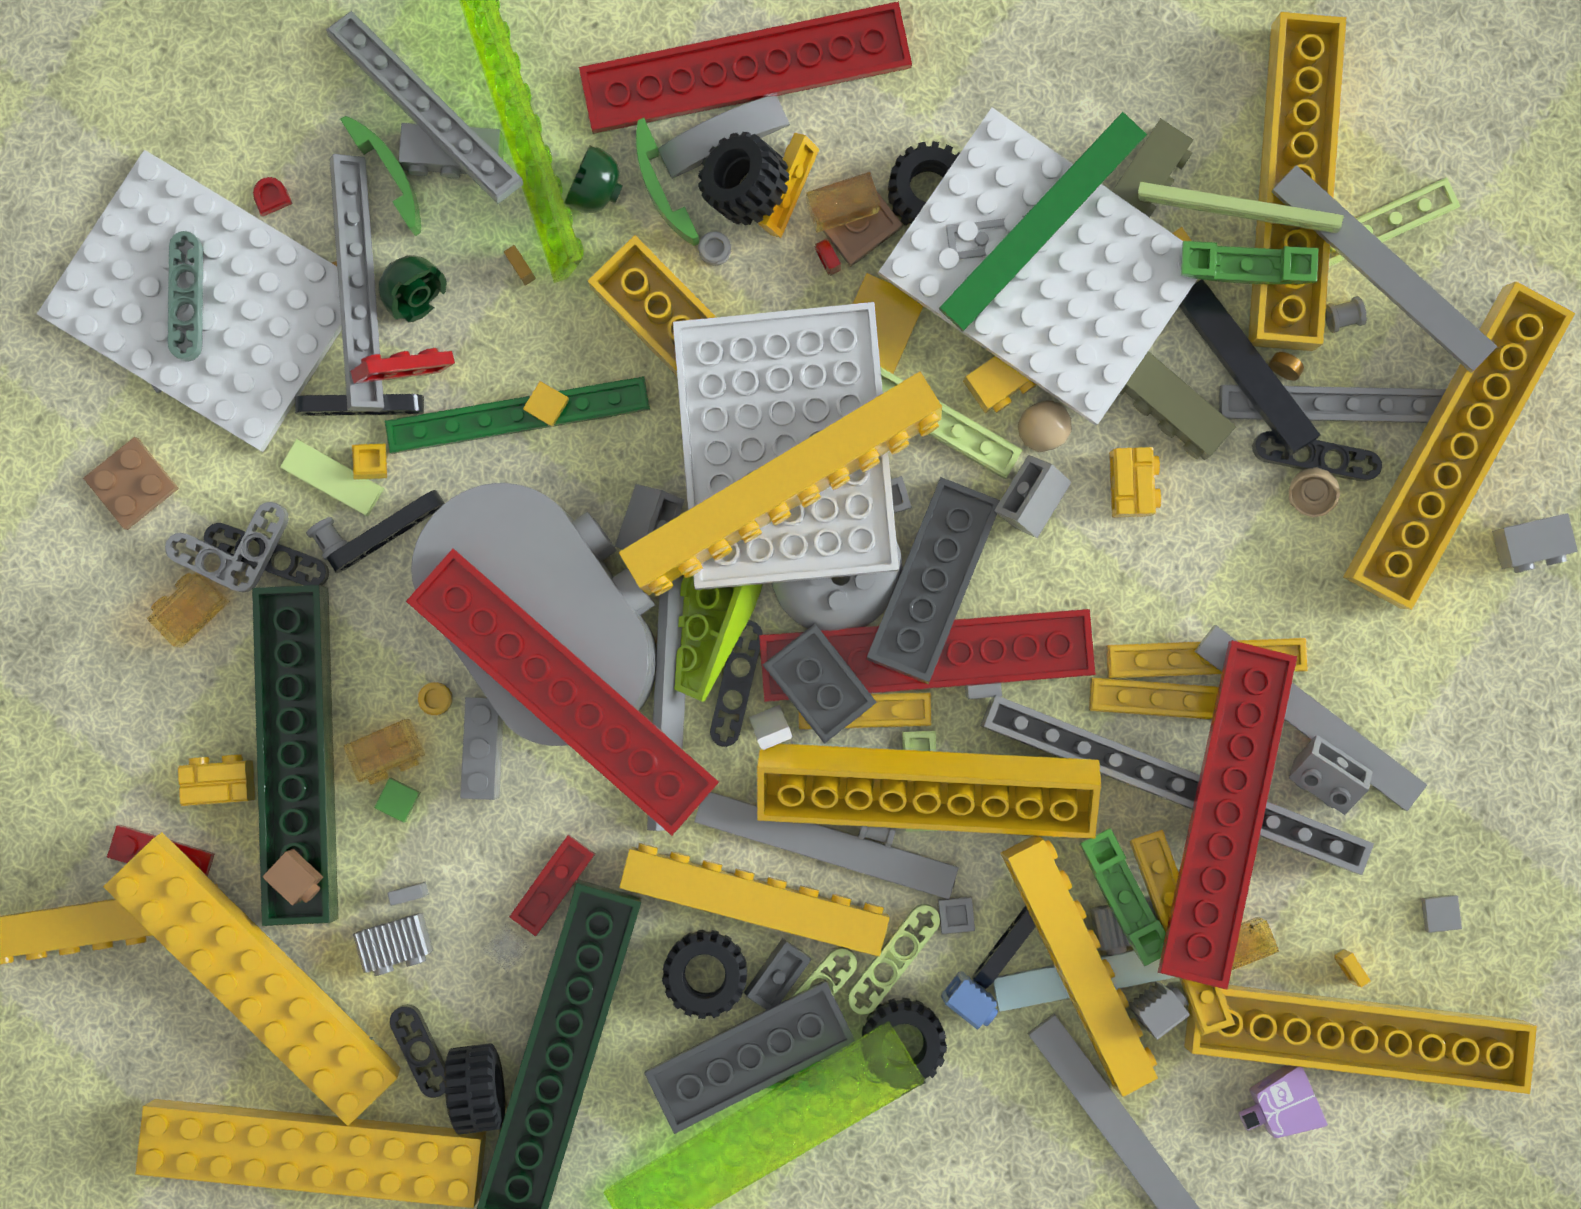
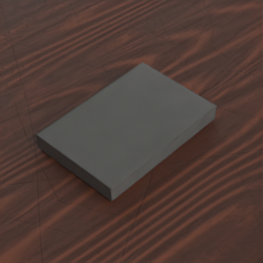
(819, 683)

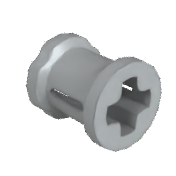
(1345, 314)
(326, 536)
(877, 833)

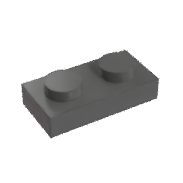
(777, 975)

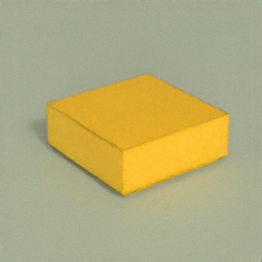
(546, 404)
(369, 461)
(1352, 968)

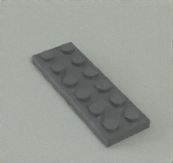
(933, 581)
(749, 1057)

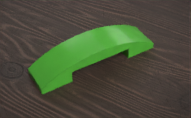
(367, 141)
(677, 220)
(1249, 265)
(1124, 896)

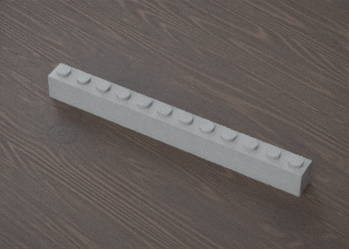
(1167, 781)

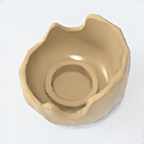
(1045, 426)
(1314, 492)

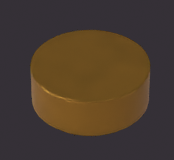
(1286, 366)

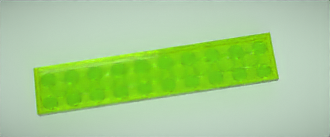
(523, 136)
(774, 1127)

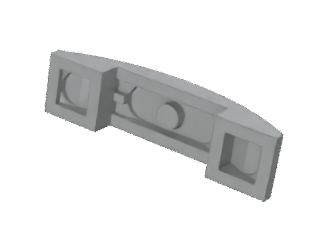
(690, 147)

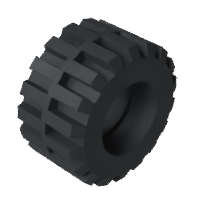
(727, 167)
(906, 167)
(694, 1001)
(924, 1019)
(474, 1088)

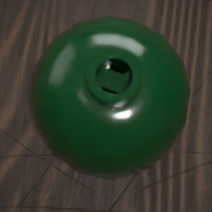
(594, 182)
(410, 286)

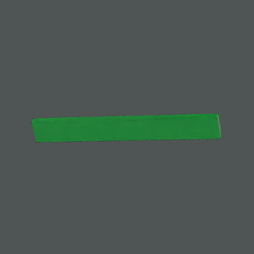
(1042, 221)
(509, 417)

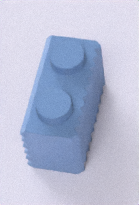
(970, 1001)

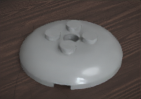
(838, 601)

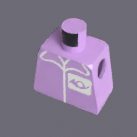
(1284, 1104)

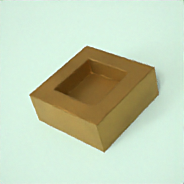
(519, 265)

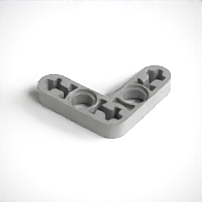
(229, 563)

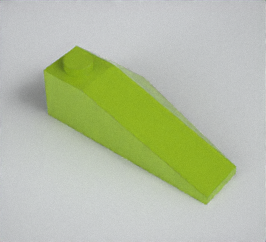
(709, 632)

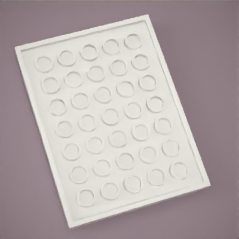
(265, 301)
(1081, 304)
(757, 391)

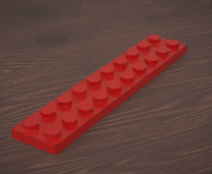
(745, 67)
(974, 653)
(562, 691)
(1227, 815)

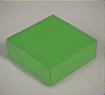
(397, 800)

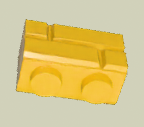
(1134, 482)
(216, 782)

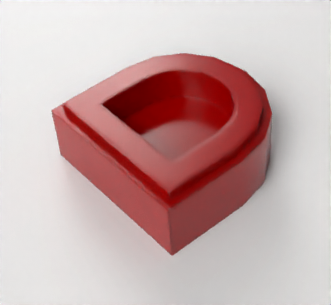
(270, 195)
(828, 257)

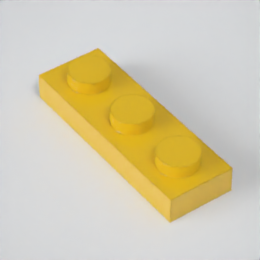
(799, 158)

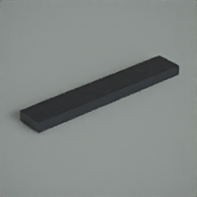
(1248, 368)

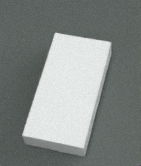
(770, 727)

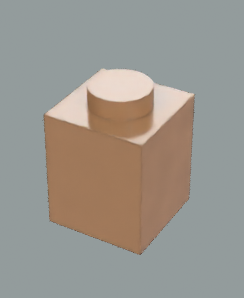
(294, 878)

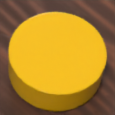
(435, 698)

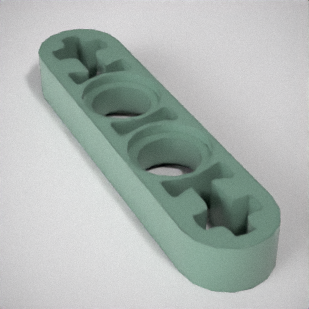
(179, 296)

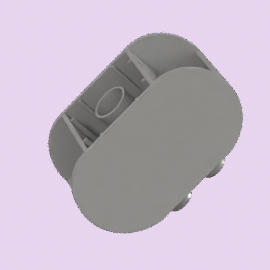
(557, 577)

